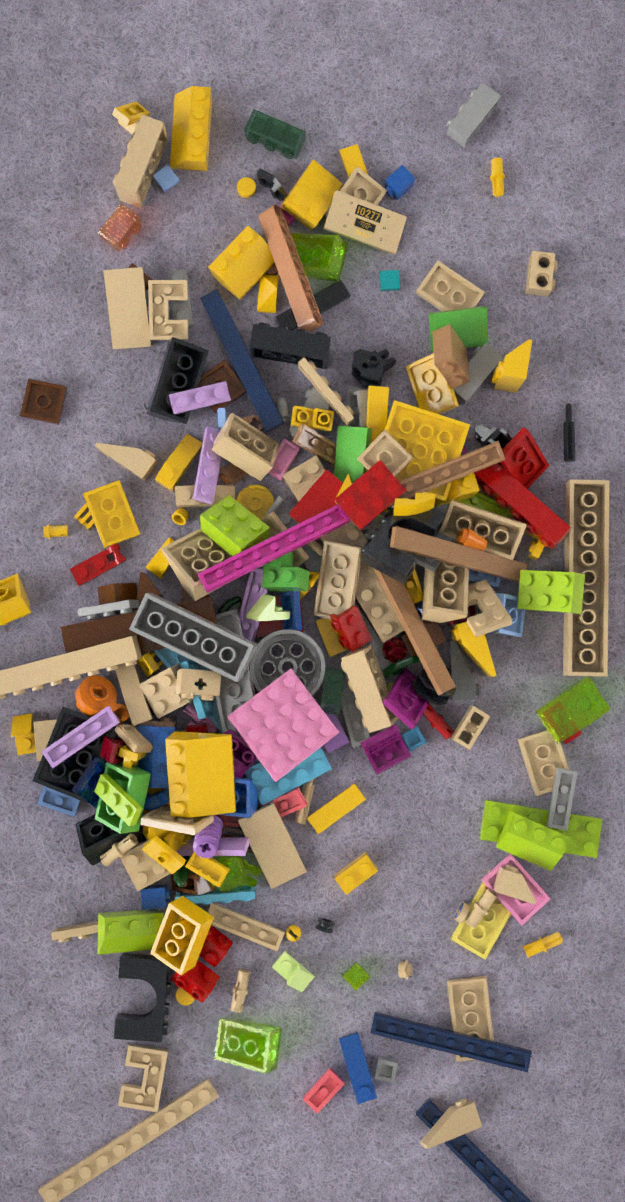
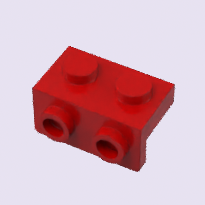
(350, 629)
(215, 946)
(197, 981)

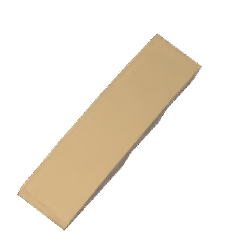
(134, 697)

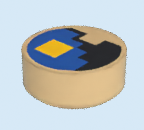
(462, 912)

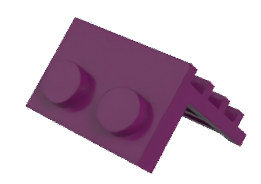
(385, 749)

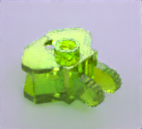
(238, 873)

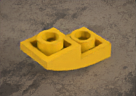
(313, 418)
(422, 503)

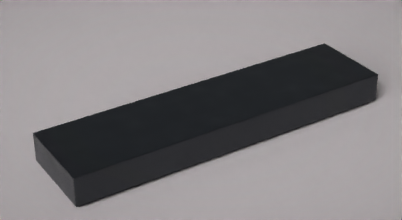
(324, 299)

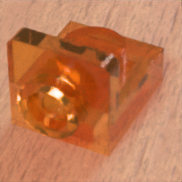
(232, 474)

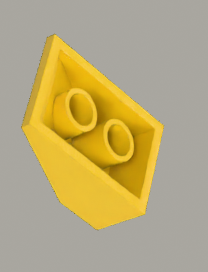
(311, 195)
(474, 647)

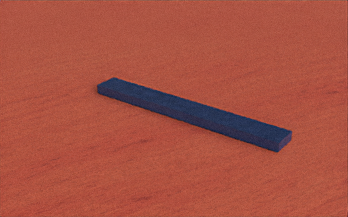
(242, 361)
(451, 1042)
(475, 1159)

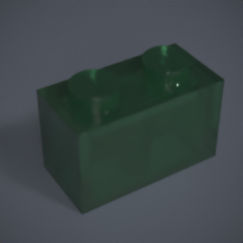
(332, 690)

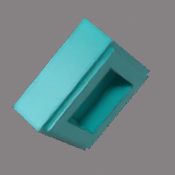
(389, 280)

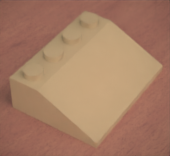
(191, 556)

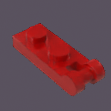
(97, 565)

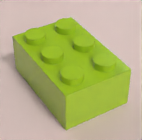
(233, 526)
(551, 591)

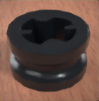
(325, 925)

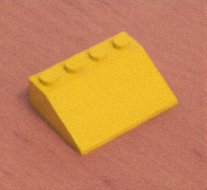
(200, 774)

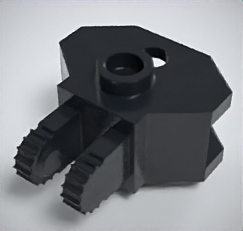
(370, 366)
(486, 436)
(424, 686)

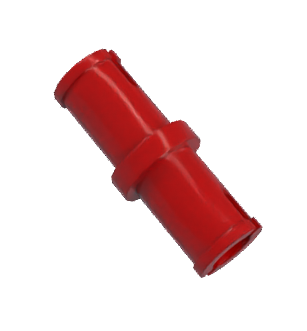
(437, 721)

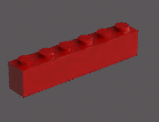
(522, 505)

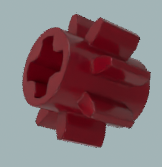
(394, 650)

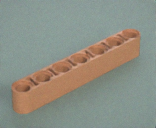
(290, 269)

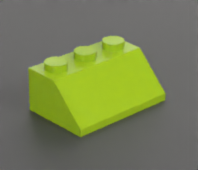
(532, 841)
(128, 930)

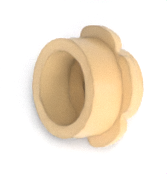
(405, 969)

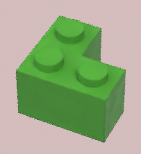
(283, 577)

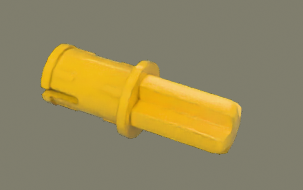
(497, 177)
(543, 944)

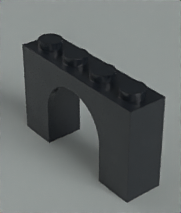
(390, 560)
(150, 1025)

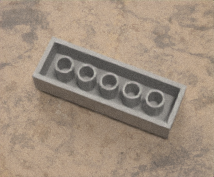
(193, 636)

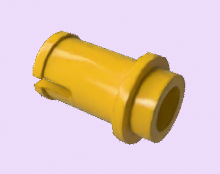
(55, 531)

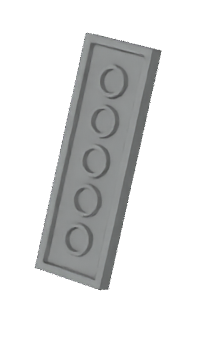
(232, 693)

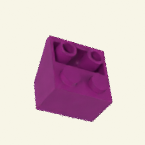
(242, 754)

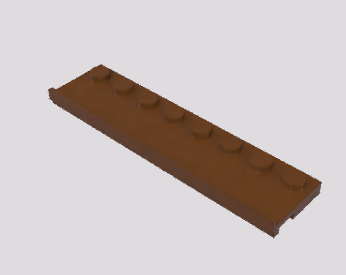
(117, 627)

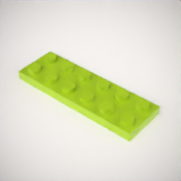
(582, 830)

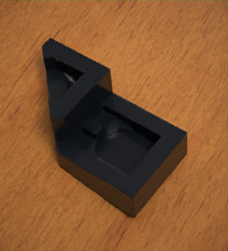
(269, 181)

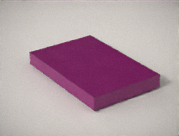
(404, 700)

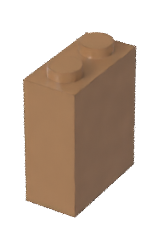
(450, 356)

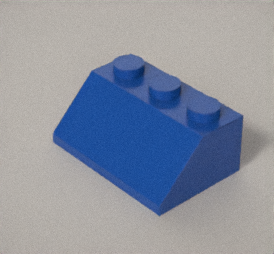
(156, 761)
(245, 798)

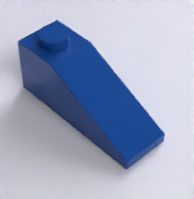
(358, 1068)

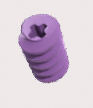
(207, 840)

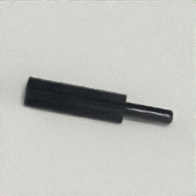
(569, 435)

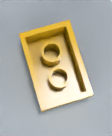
(181, 935)

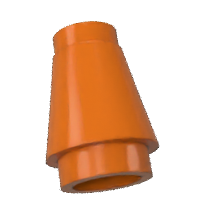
(471, 539)

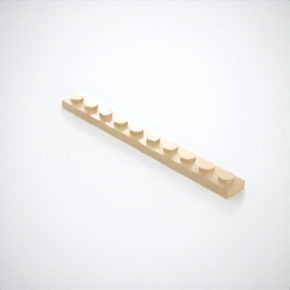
(129, 1142)

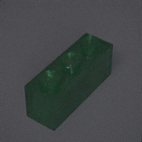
(274, 134)

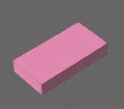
(285, 456)

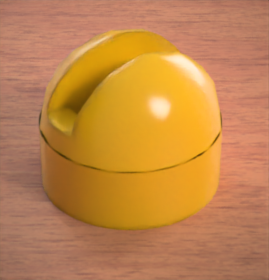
(180, 516)
(296, 930)

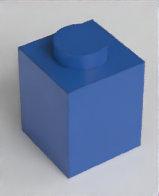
(399, 182)
(155, 897)

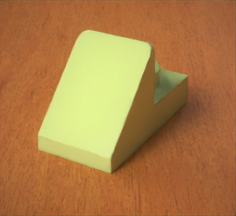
(266, 610)
(295, 974)

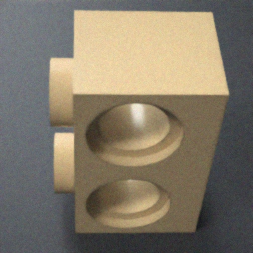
(537, 273)

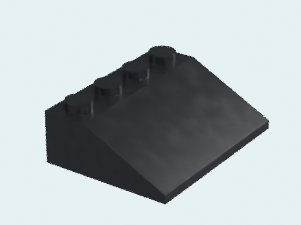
(66, 774)

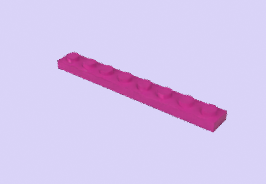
(273, 548)

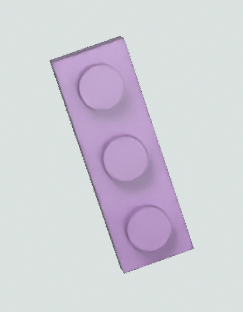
(199, 397)

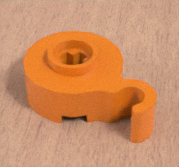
(106, 696)

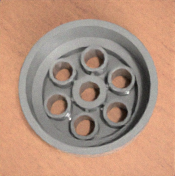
(286, 640)

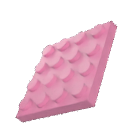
(283, 725)

